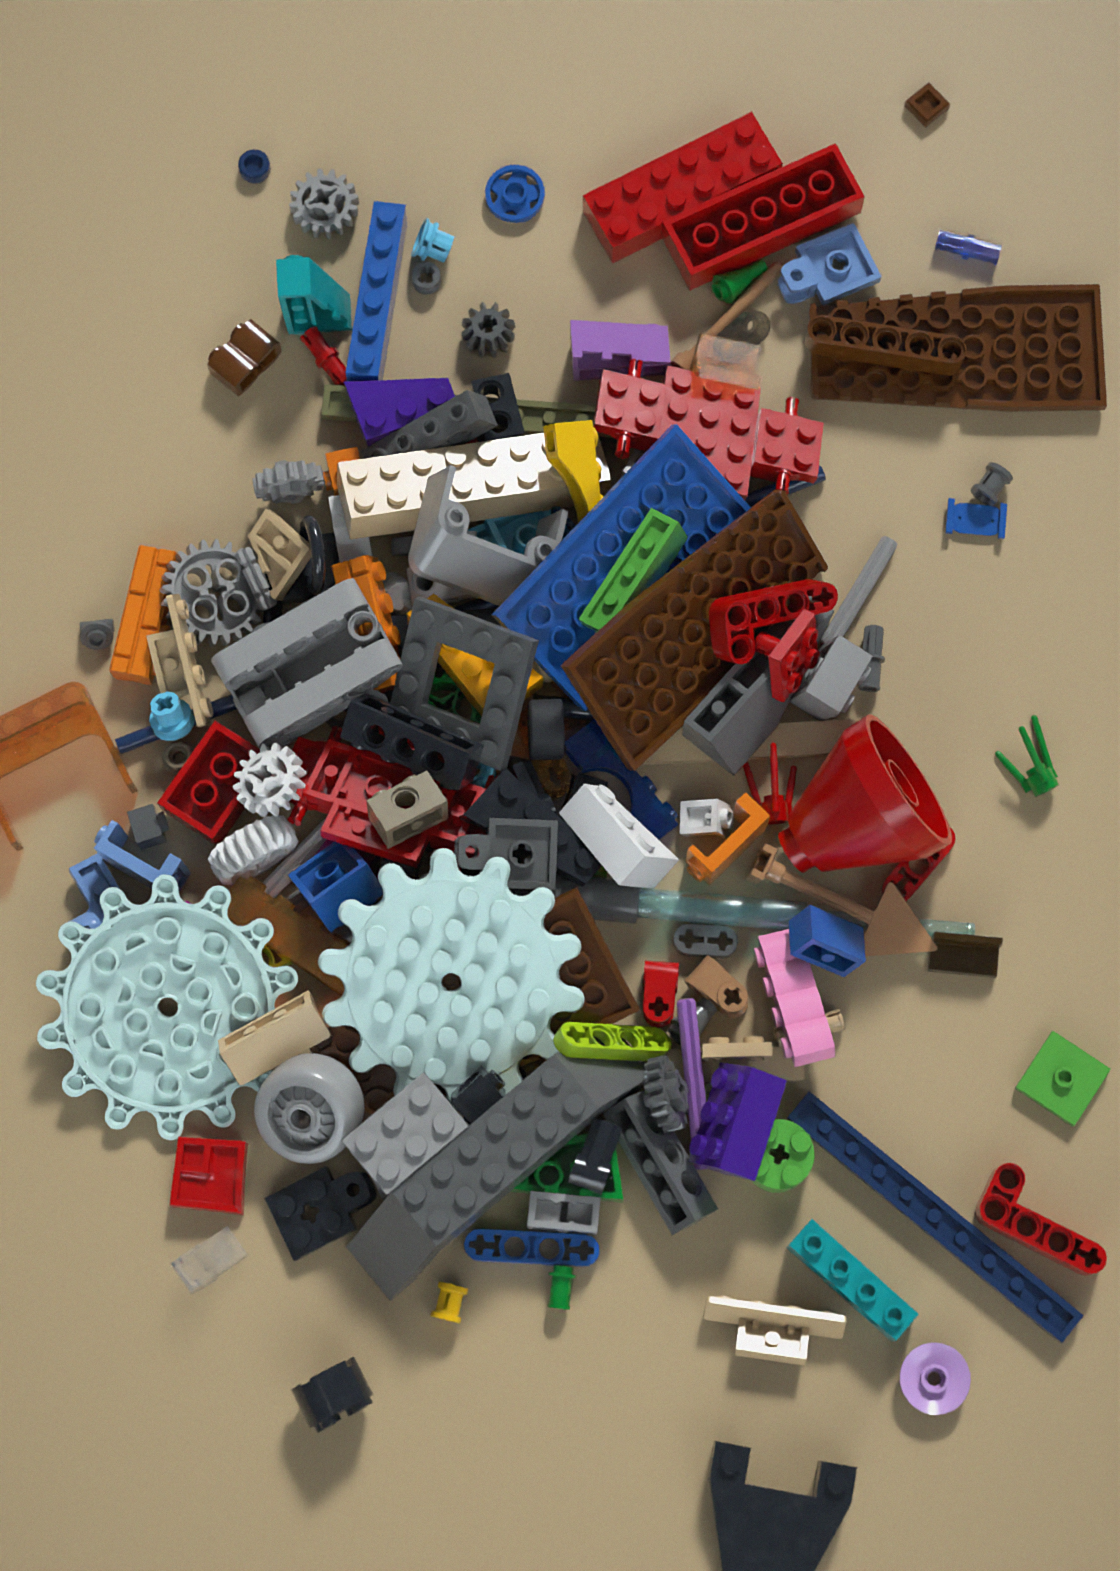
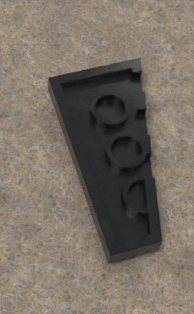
(513, 800)

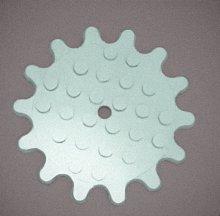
(443, 928)
(114, 996)

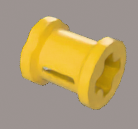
(449, 1302)

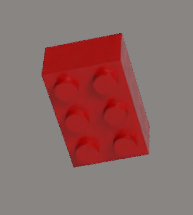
(203, 788)

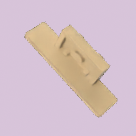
(176, 663)
(750, 1053)
(772, 1330)

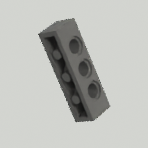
(445, 426)
(661, 1165)

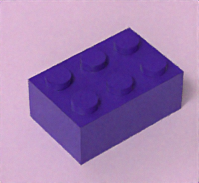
(737, 1120)

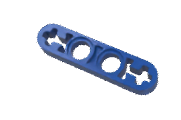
(532, 1243)

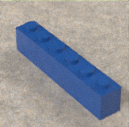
(377, 292)

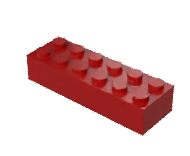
(632, 207)
(762, 216)

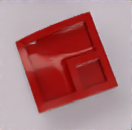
(209, 1175)

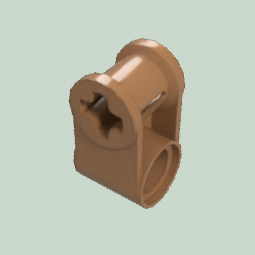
(715, 983)

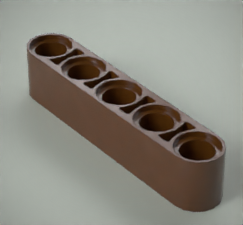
(900, 338)

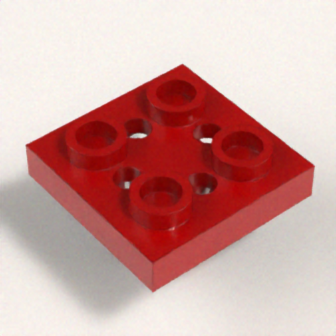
(791, 655)

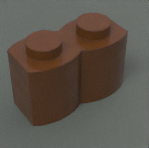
(243, 357)

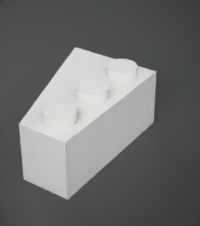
(617, 838)

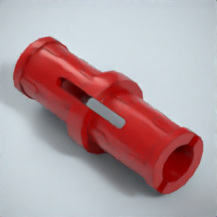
(325, 355)

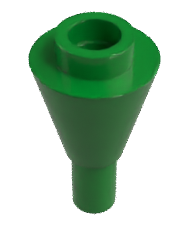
(730, 284)

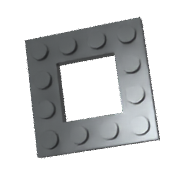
(513, 656)

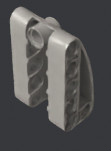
(306, 665)

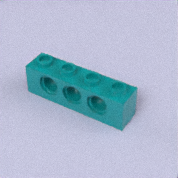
(852, 1280)

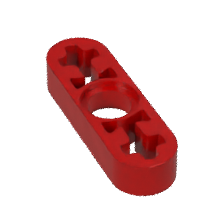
(909, 889)

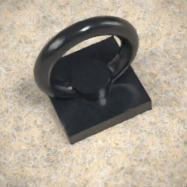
(317, 573)

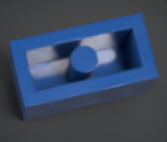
(827, 941)

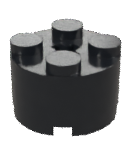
(333, 1392)

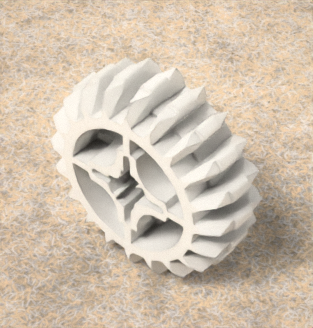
(253, 849)

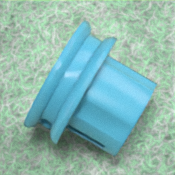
(432, 242)
(170, 717)

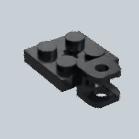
(335, 1205)

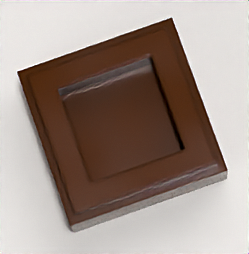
(927, 104)

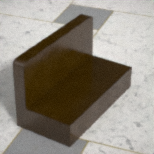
(965, 954)

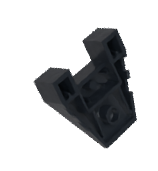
(770, 1526)

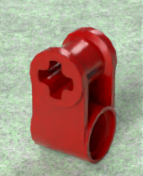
(660, 987)

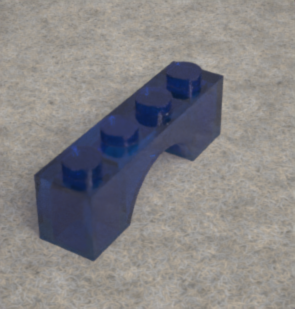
(594, 753)

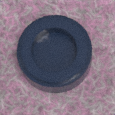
(254, 166)

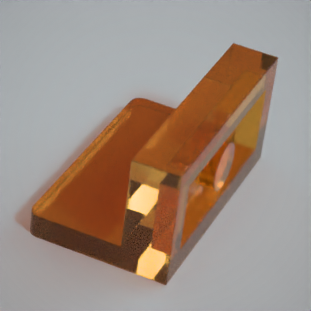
(726, 360)

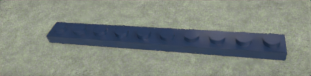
(936, 1218)

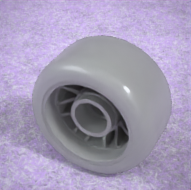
(308, 1108)

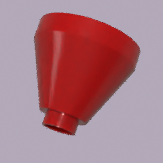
(865, 806)

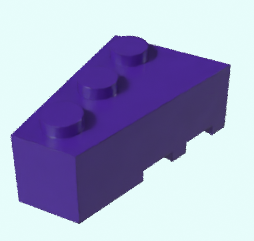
(391, 404)

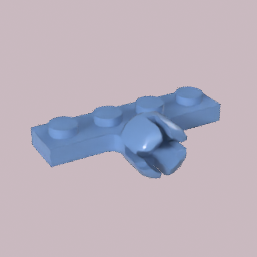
(92, 879)

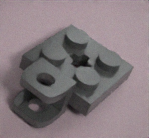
(503, 838)

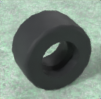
(546, 729)

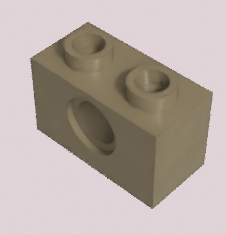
(400, 824)

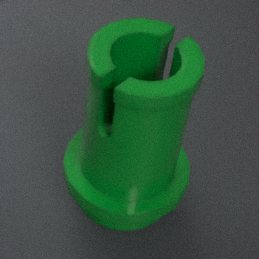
(561, 1287)

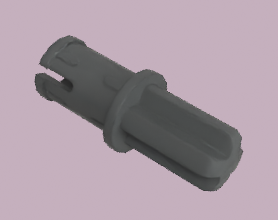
(873, 645)

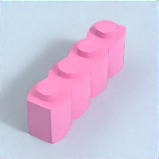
(796, 1001)

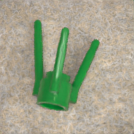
(1042, 776)

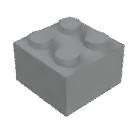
(829, 685)

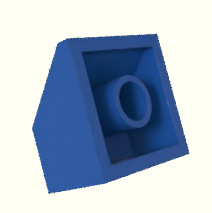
(334, 877)

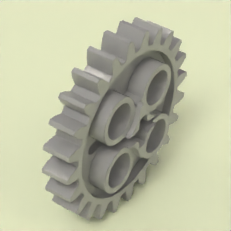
(237, 589)

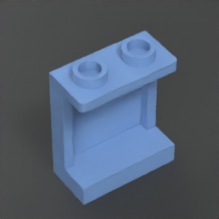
(109, 846)

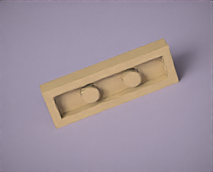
(273, 1038)

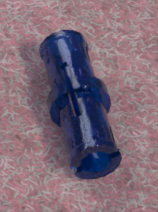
(968, 247)

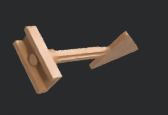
(889, 928)

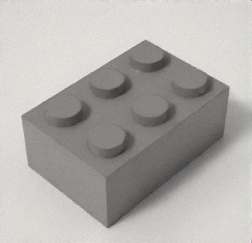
(405, 1133)

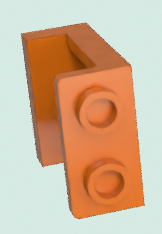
(753, 824)

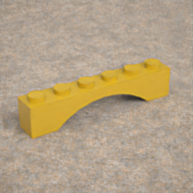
(573, 454)

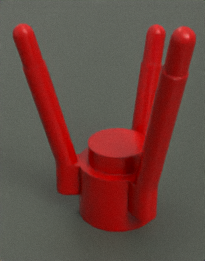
(774, 803)

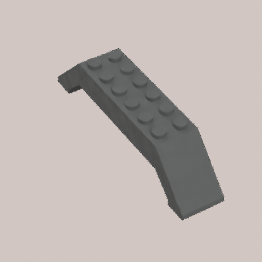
(487, 1163)

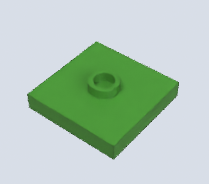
(1062, 1078)

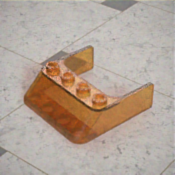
(47, 726)

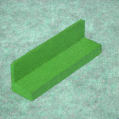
(637, 568)

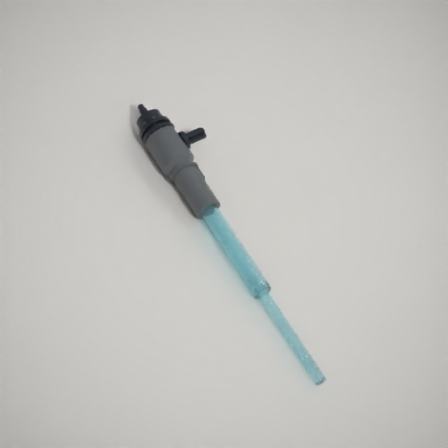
(626, 903)

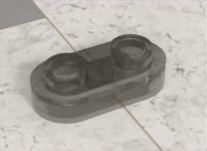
(739, 327)

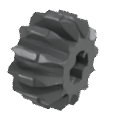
(500, 326)

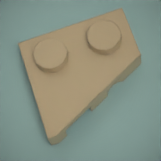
(280, 552)

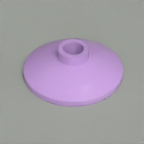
(953, 1375)

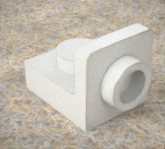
(705, 818)

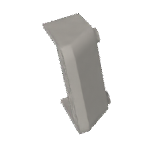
(464, 562)

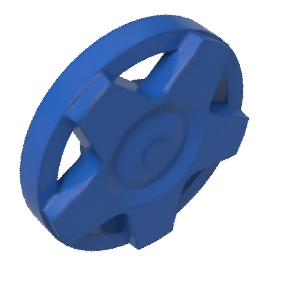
(515, 194)

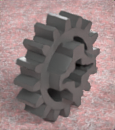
(665, 1093)

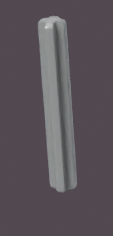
(860, 589)

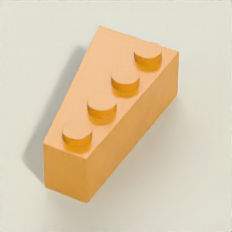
(473, 673)

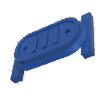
(976, 519)

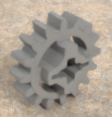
(323, 217)
(288, 481)

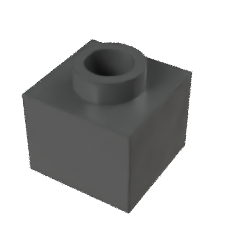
(148, 826)

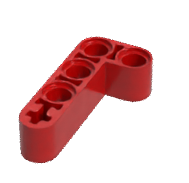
(773, 610)
(1041, 1225)

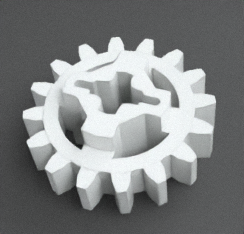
(268, 780)

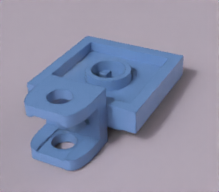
(813, 270)

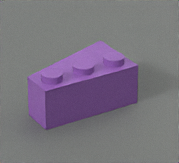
(613, 345)

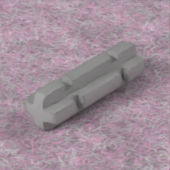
(256, 579)

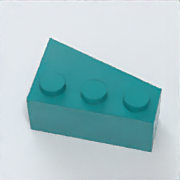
(311, 297)

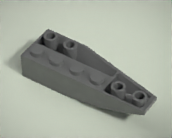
(741, 708)

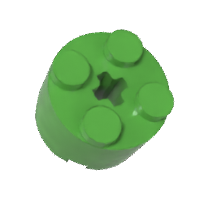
(800, 1158)

